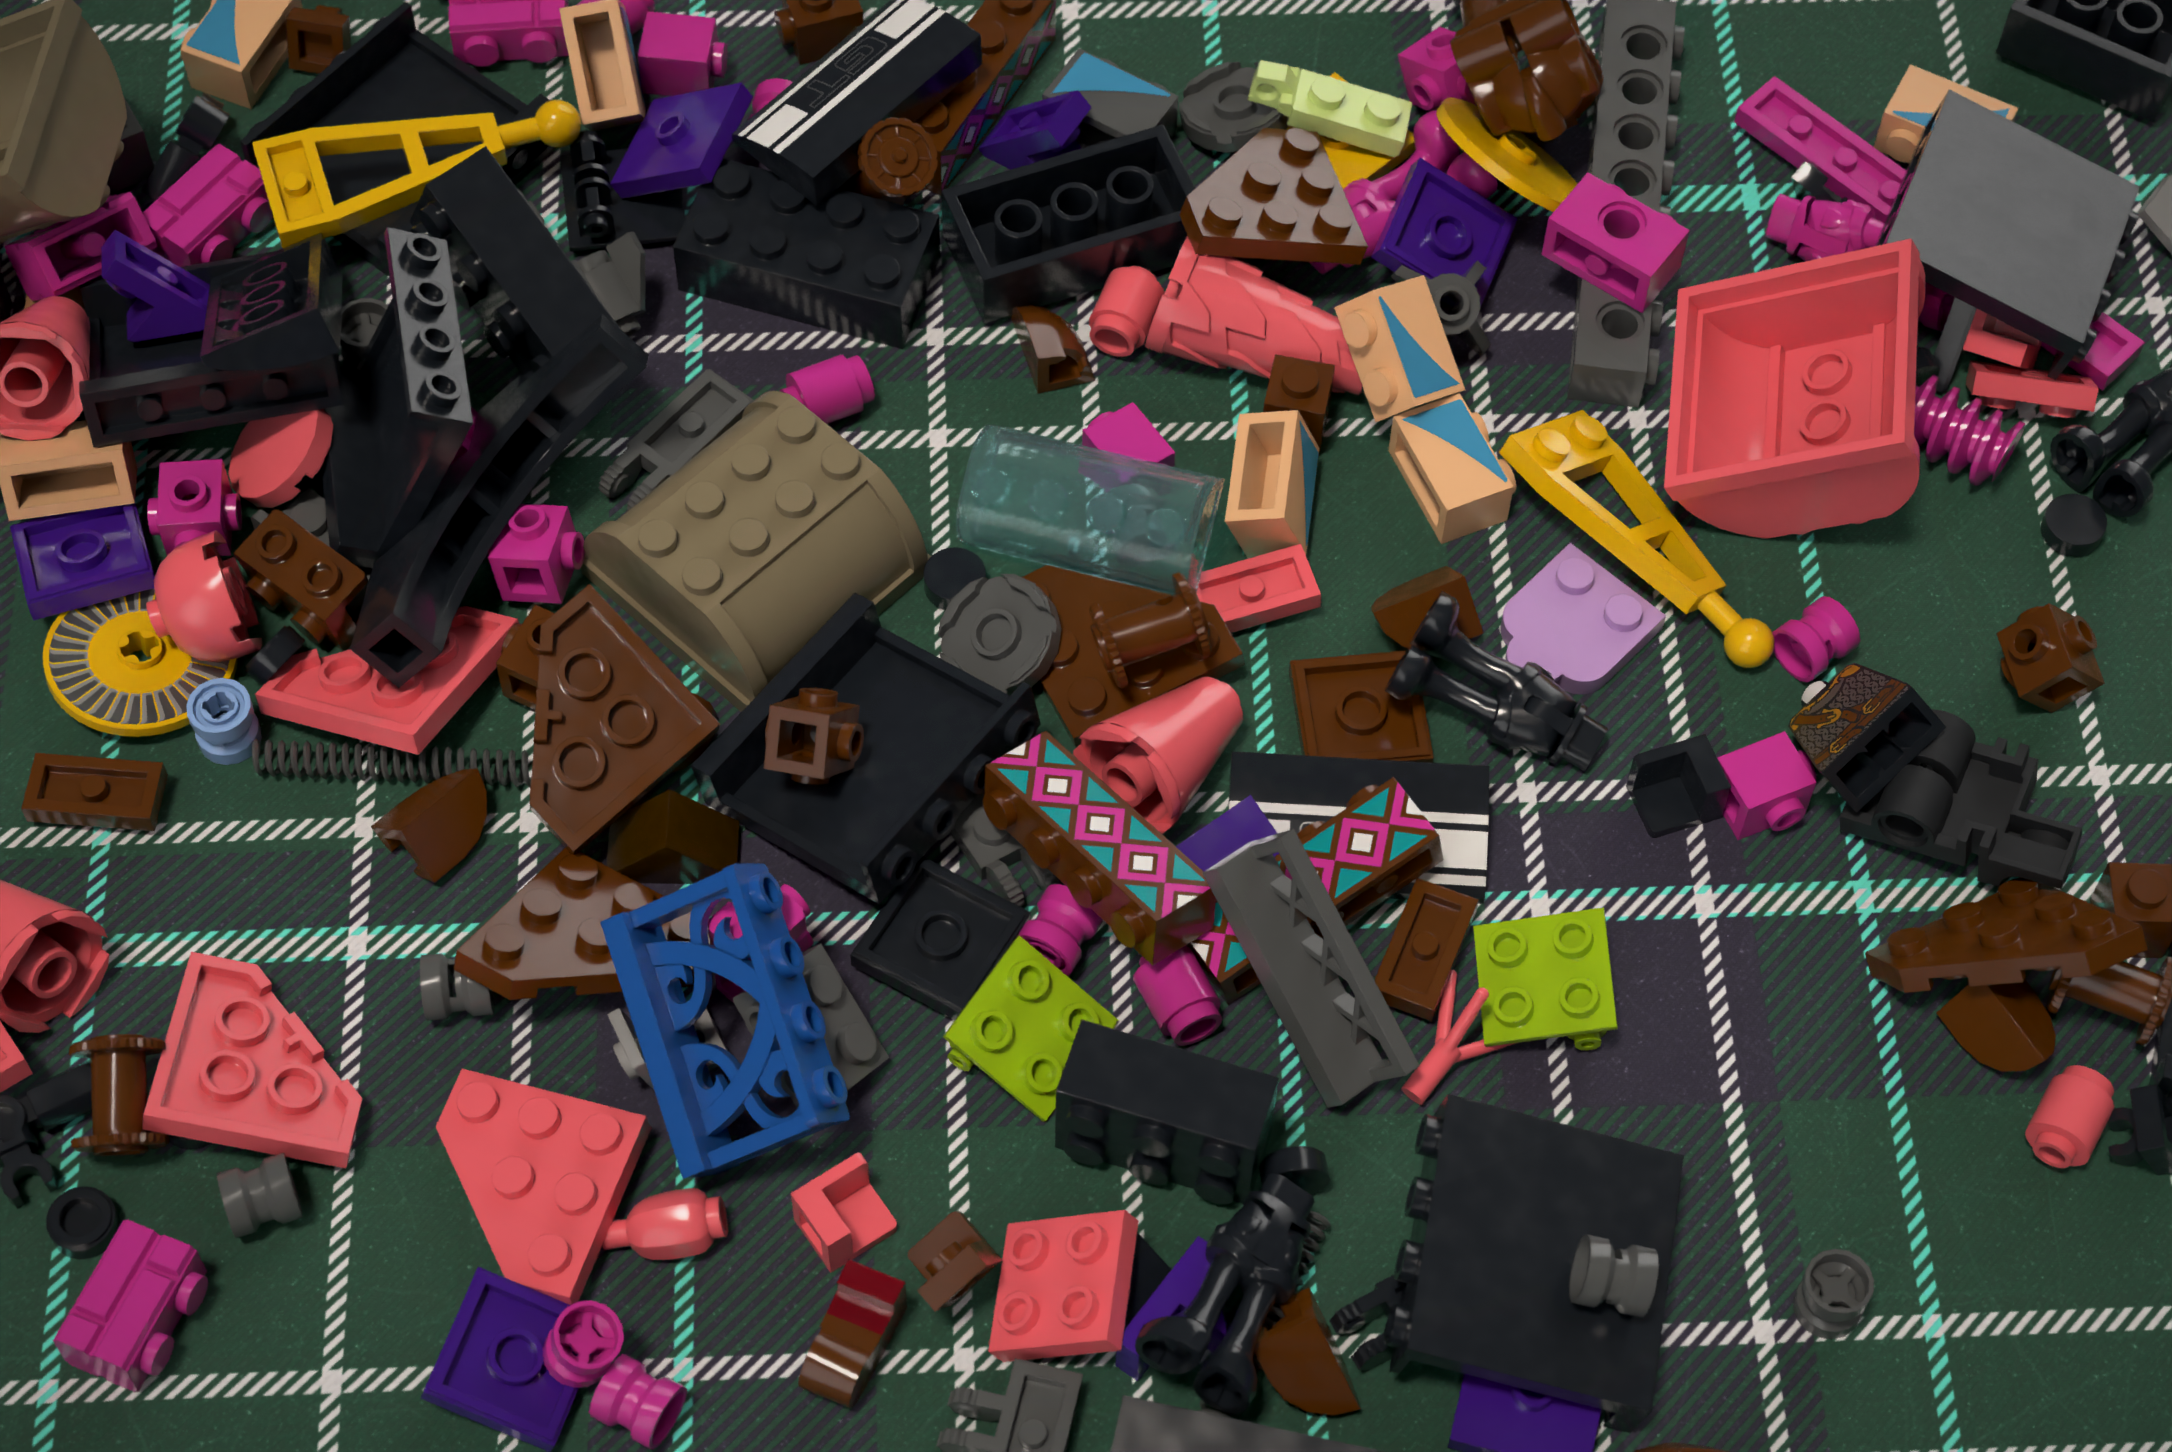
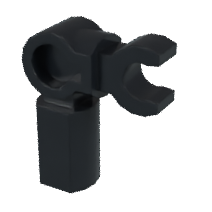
(196, 131)
(45, 1106)

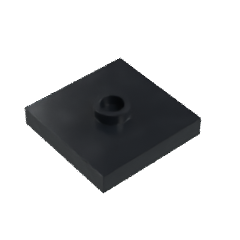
(938, 937)

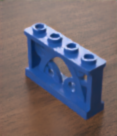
(664, 1022)

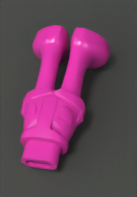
(1375, 199)
(1831, 228)

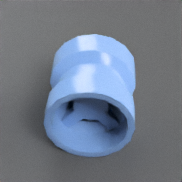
(223, 720)

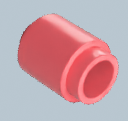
(1125, 310)
(2071, 1117)

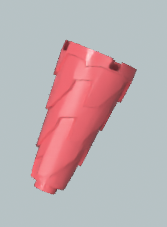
(1234, 317)

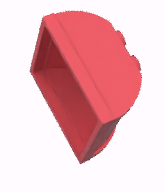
(1798, 393)

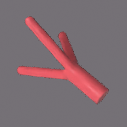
(1445, 1051)

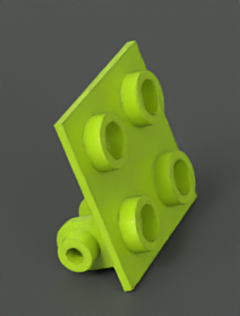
(1546, 979)
(1023, 1026)

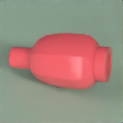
(670, 1225)

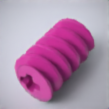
(1962, 433)

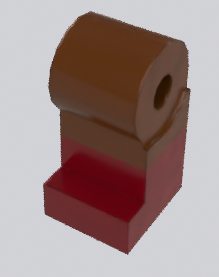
(853, 1334)

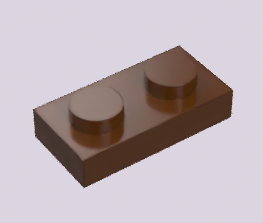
(94, 791)
(1425, 948)

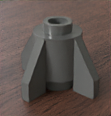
(618, 280)
(1466, 306)

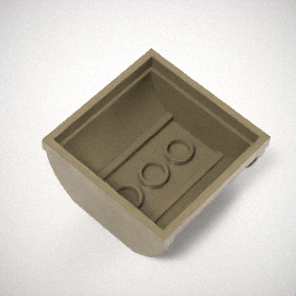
(56, 118)
(758, 546)

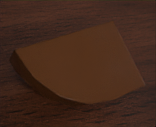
(1051, 349)
(1405, 606)
(437, 822)
(2001, 1025)
(1305, 1360)

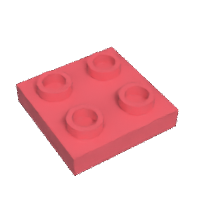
(1064, 1286)

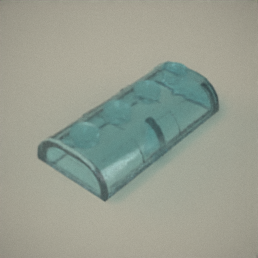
(1086, 509)

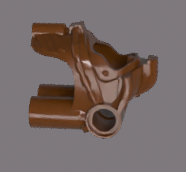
(1547, 93)

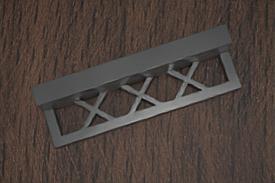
(1303, 969)

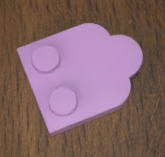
(1577, 622)

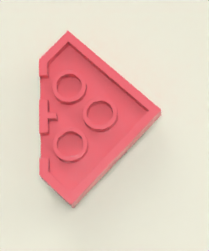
(357, 701)
(248, 1071)
(540, 1175)

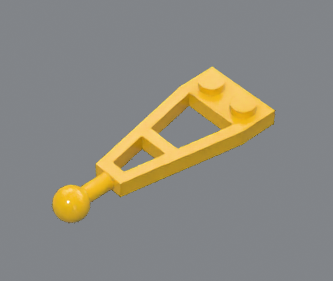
(300, 190)
(1578, 447)

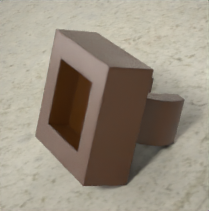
(316, 37)

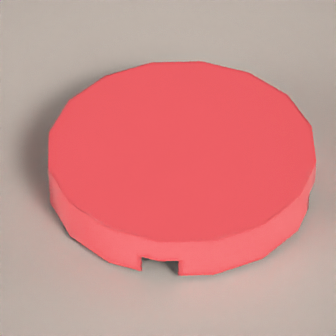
(277, 454)

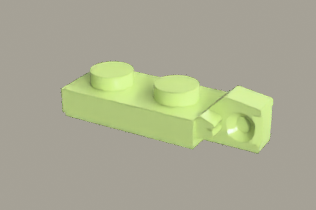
(1333, 107)

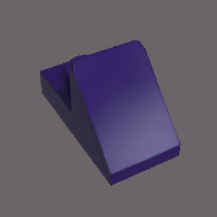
(1036, 131)
(167, 296)
(1169, 1300)

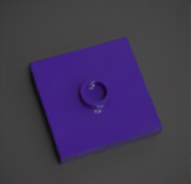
(681, 140)
(1443, 228)
(81, 558)
(496, 1364)
(1515, 1419)

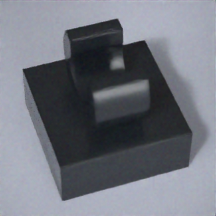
(2151, 1130)

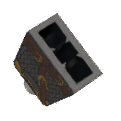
(1863, 730)

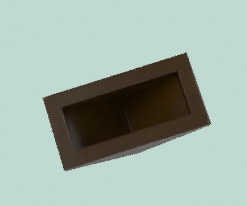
(672, 841)

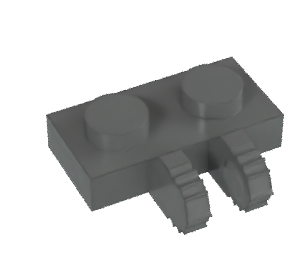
(1031, 1415)

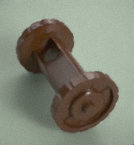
(894, 161)

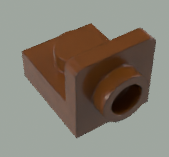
(952, 1260)

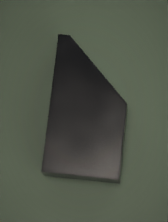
(1952, 341)

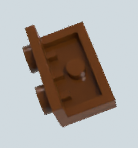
(302, 576)

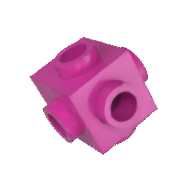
(1432, 71)
(194, 502)
(536, 554)

